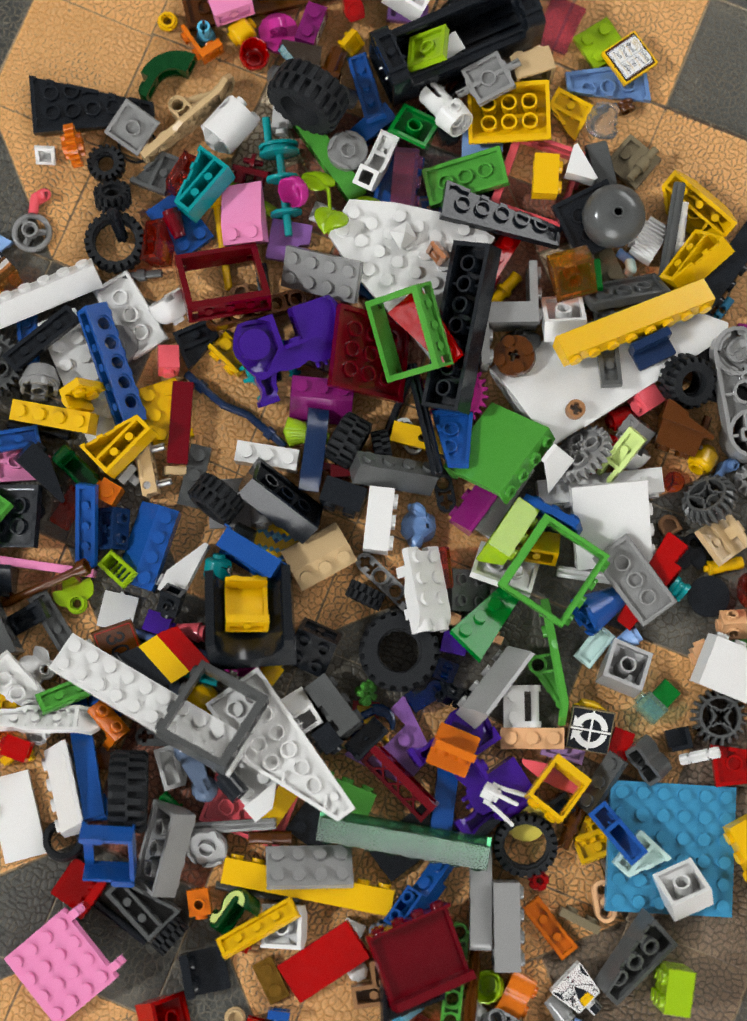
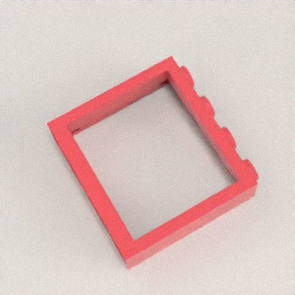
(547, 146)

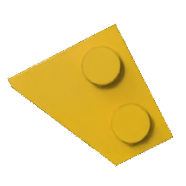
(570, 111)

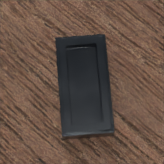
(28, 617)

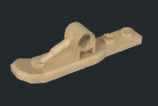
(189, 117)

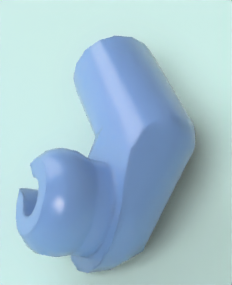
(726, 466)

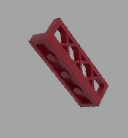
(404, 778)

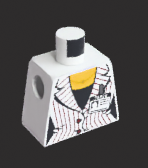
(577, 989)

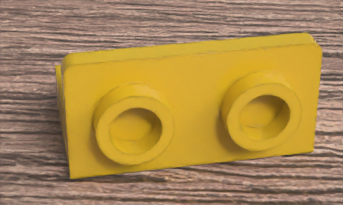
(223, 351)
(79, 393)

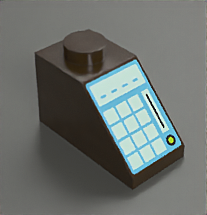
(304, 51)

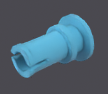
(204, 33)

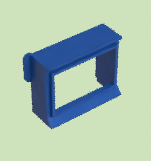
(248, 554)
(118, 873)

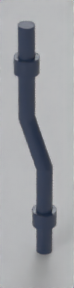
(203, 388)

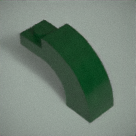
(164, 66)

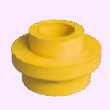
(167, 16)

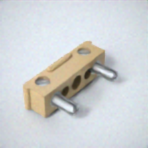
(148, 471)

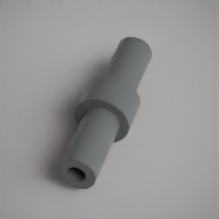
(144, 275)

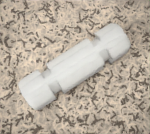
(700, 755)

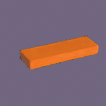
(550, 927)

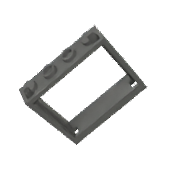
(218, 764)

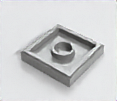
(132, 127)

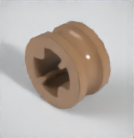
(580, 406)

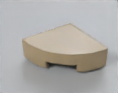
(169, 471)

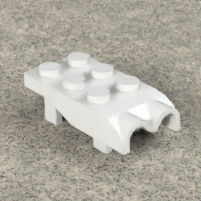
(425, 590)

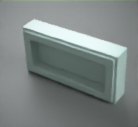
(594, 647)

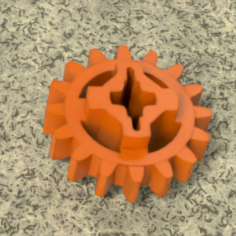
(73, 145)

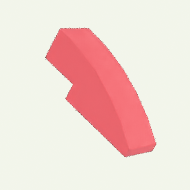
(554, 778)

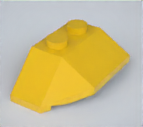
(704, 209)

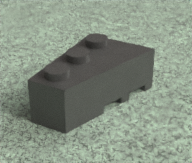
(335, 706)
(142, 910)

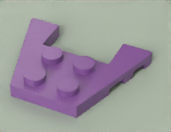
(407, 737)

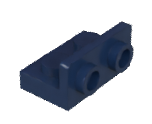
(113, 528)

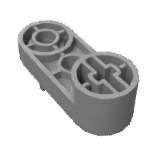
(730, 374)

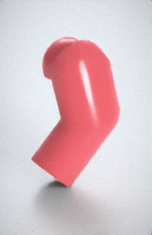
(37, 199)

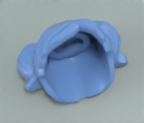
(414, 525)

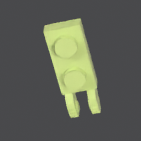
(623, 453)

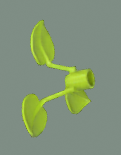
(324, 216)

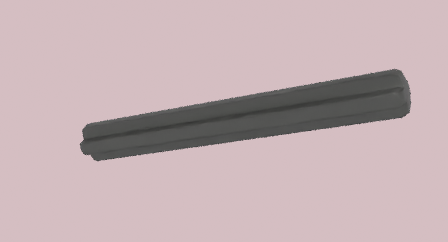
(672, 224)

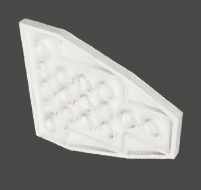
(387, 266)

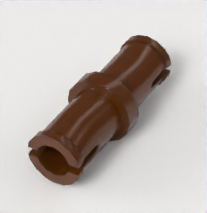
(571, 828)
(269, 837)

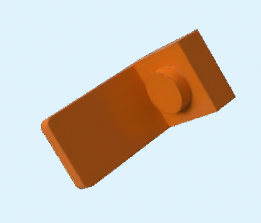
(209, 51)
(109, 723)

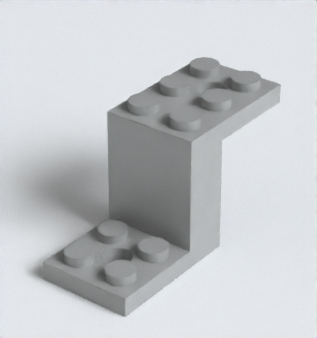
(514, 315)

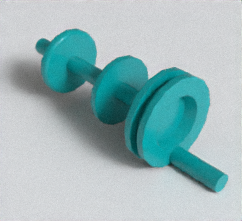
(278, 151)

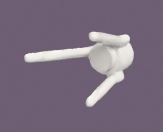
(492, 792)

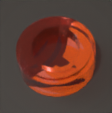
(674, 482)

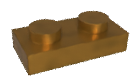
(271, 980)

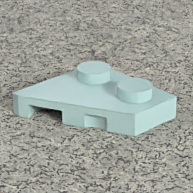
(654, 856)

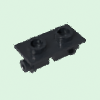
(449, 693)

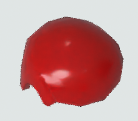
(254, 54)

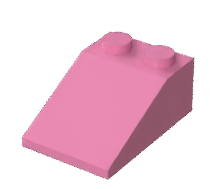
(243, 214)

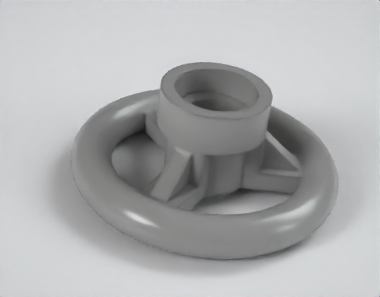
(26, 227)

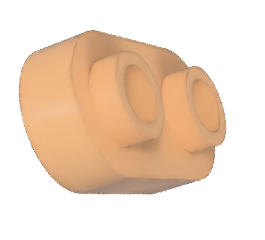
(598, 903)

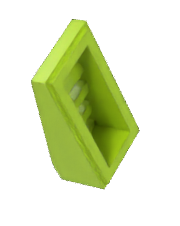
(109, 560)

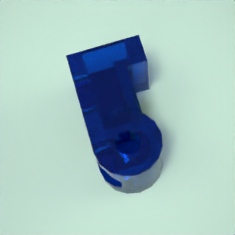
(424, 697)

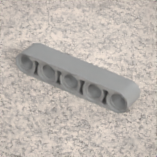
(480, 908)

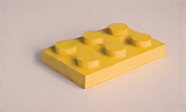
(157, 402)

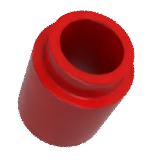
(617, 416)

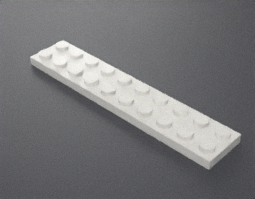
(140, 697)

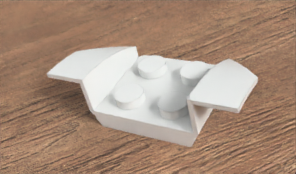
(261, 791)

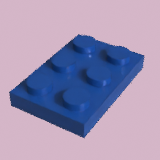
(196, 233)

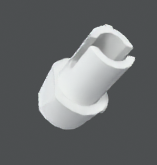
(450, 113)

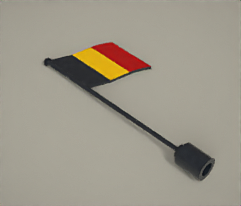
(165, 661)

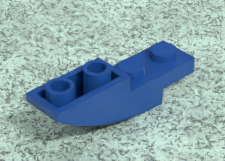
(425, 891)

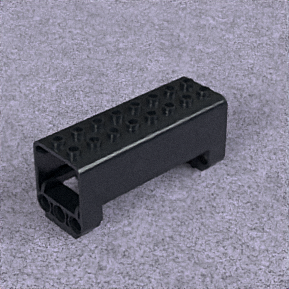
(482, 28)

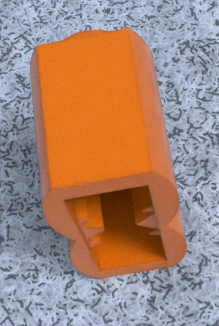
(517, 992)

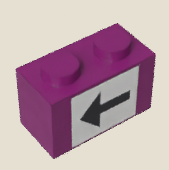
(312, 24)

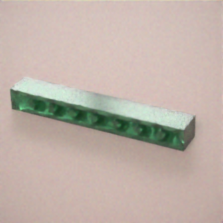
(406, 840)

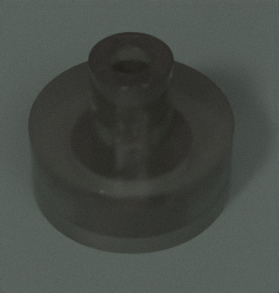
(9, 396)

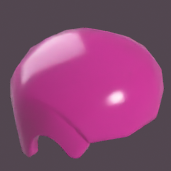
(293, 191)

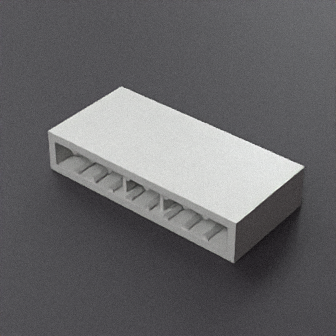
(723, 666)

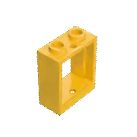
(569, 772)

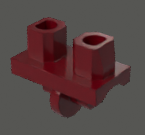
(241, 171)

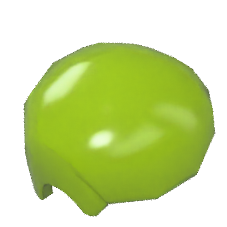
(490, 987)

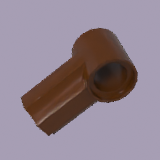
(335, 61)

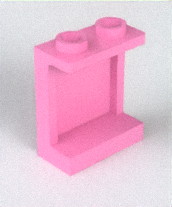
(230, 10)

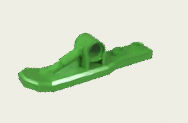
(552, 673)

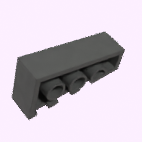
(634, 957)

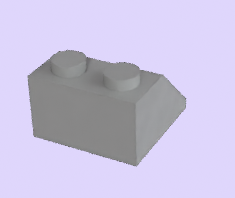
(624, 668)

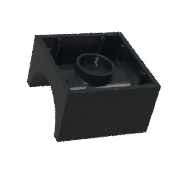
(251, 649)

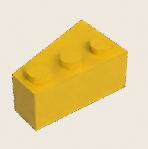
(696, 259)
(120, 445)

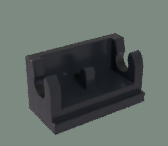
(366, 738)

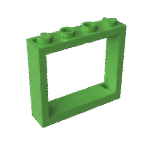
(430, 323)
(589, 583)

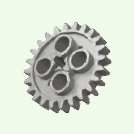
(588, 450)

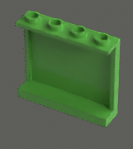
(503, 451)

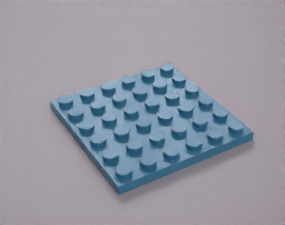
(686, 825)

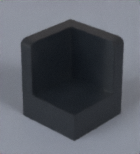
(678, 739)
(558, 801)

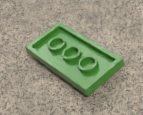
(477, 171)

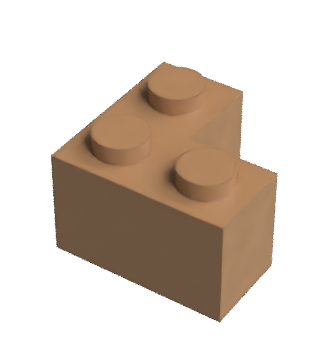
(367, 993)

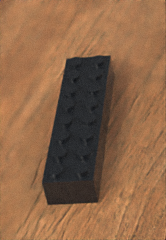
(465, 313)

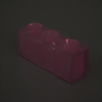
(405, 176)

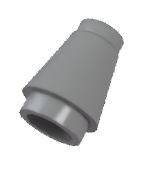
(559, 1010)

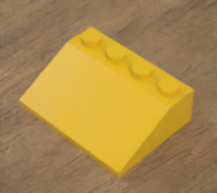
(513, 117)

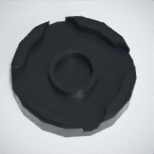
(708, 596)

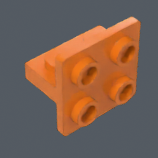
(453, 750)

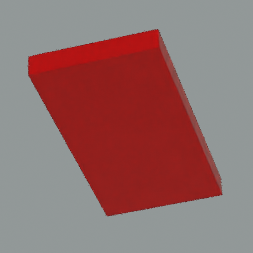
(323, 961)

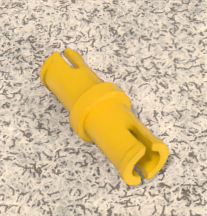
(504, 290)

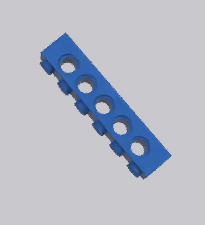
(103, 357)

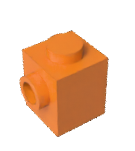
(110, 492)
(199, 902)

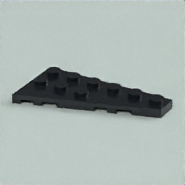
(62, 104)

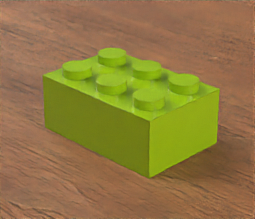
(673, 989)

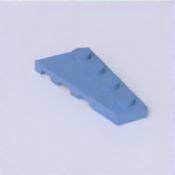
(605, 84)

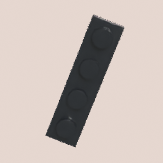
(41, 338)

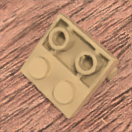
(723, 539)

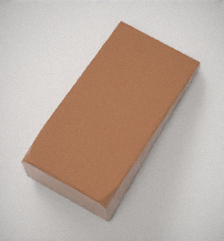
(437, 253)

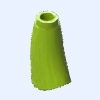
(295, 432)

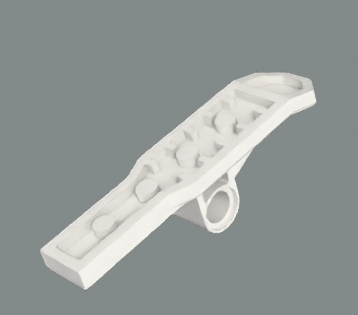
(38, 728)

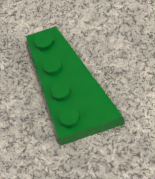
(483, 623)

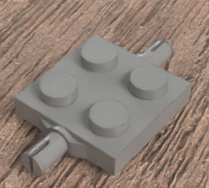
(488, 78)

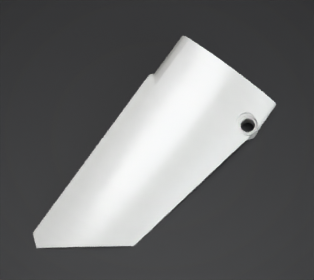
(551, 386)

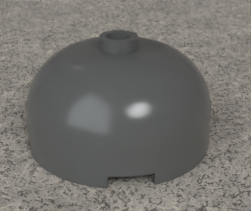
(604, 225)

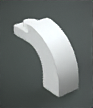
(373, 170)

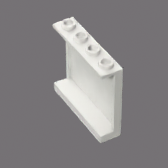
(609, 513)

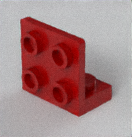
(74, 891)

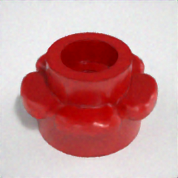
(542, 884)

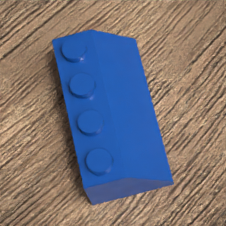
(150, 543)

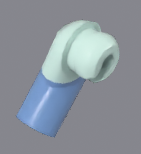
(629, 262)

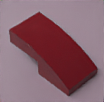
(336, 471)

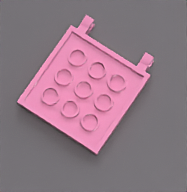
(63, 965)

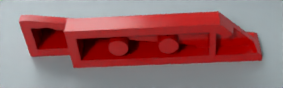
(665, 566)

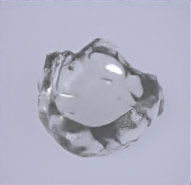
(602, 120)

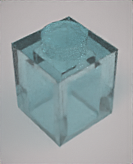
(649, 707)

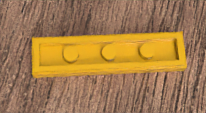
(258, 928)

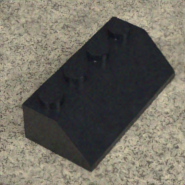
(280, 501)

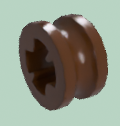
(626, 106)

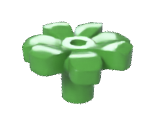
(366, 692)

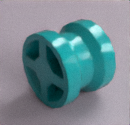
(678, 588)

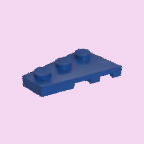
(454, 436)

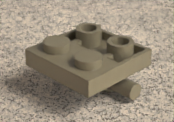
(634, 162)

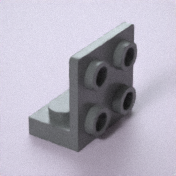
(466, 591)

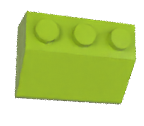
(509, 533)

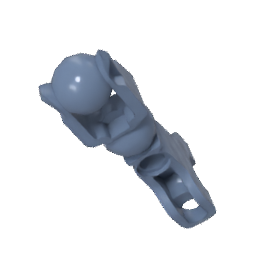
(203, 786)

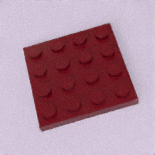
(356, 359)

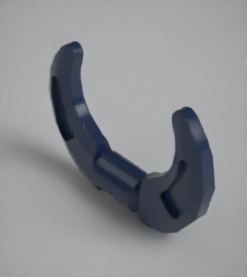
(379, 710)

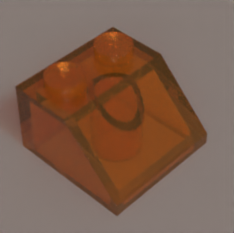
(572, 273)

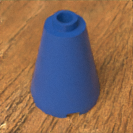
(598, 609)

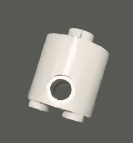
(229, 125)

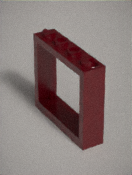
(227, 305)

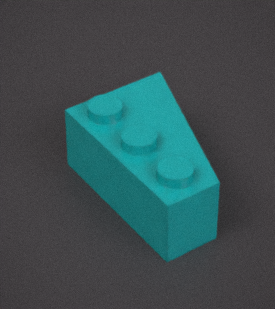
(203, 184)

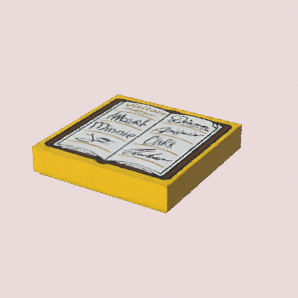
(629, 58)

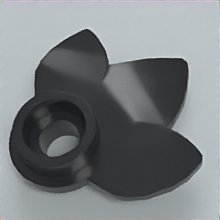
(693, 555)

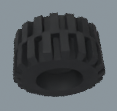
(701, 384)
(347, 439)
(216, 498)

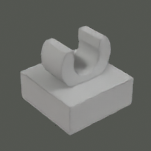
(127, 474)

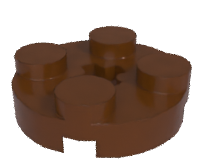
(509, 345)

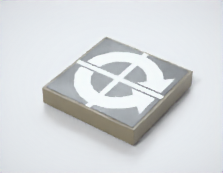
(590, 729)

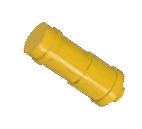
(733, 564)

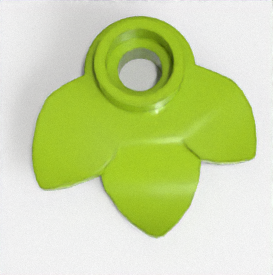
(72, 591)

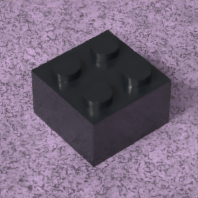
(343, 497)

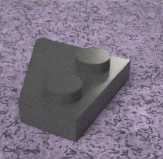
(155, 173)

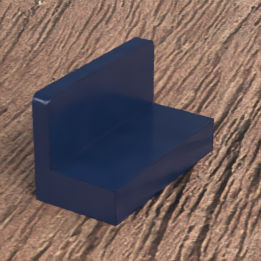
(652, 349)

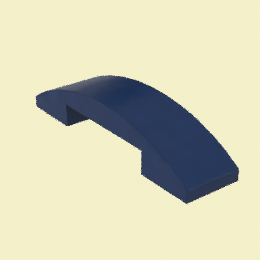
(313, 450)

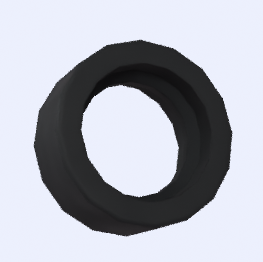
(57, 856)

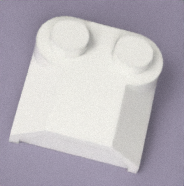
(290, 936)

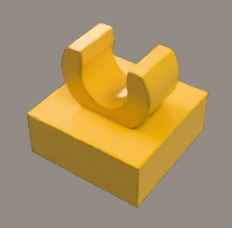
(351, 42)

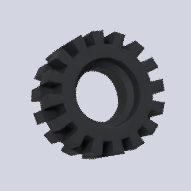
(100, 153)
(112, 195)
(381, 442)
(365, 594)
(169, 935)

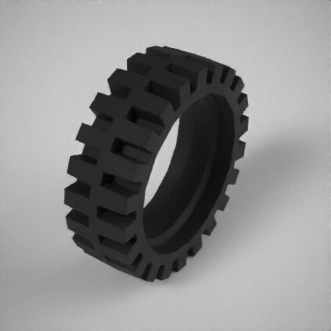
(113, 266)
(532, 868)

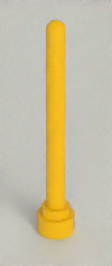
(225, 268)

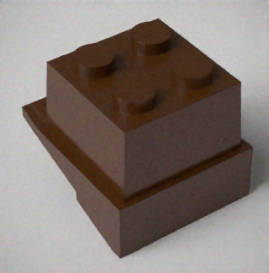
(679, 431)

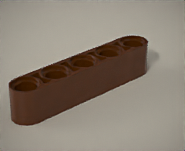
(281, 298)

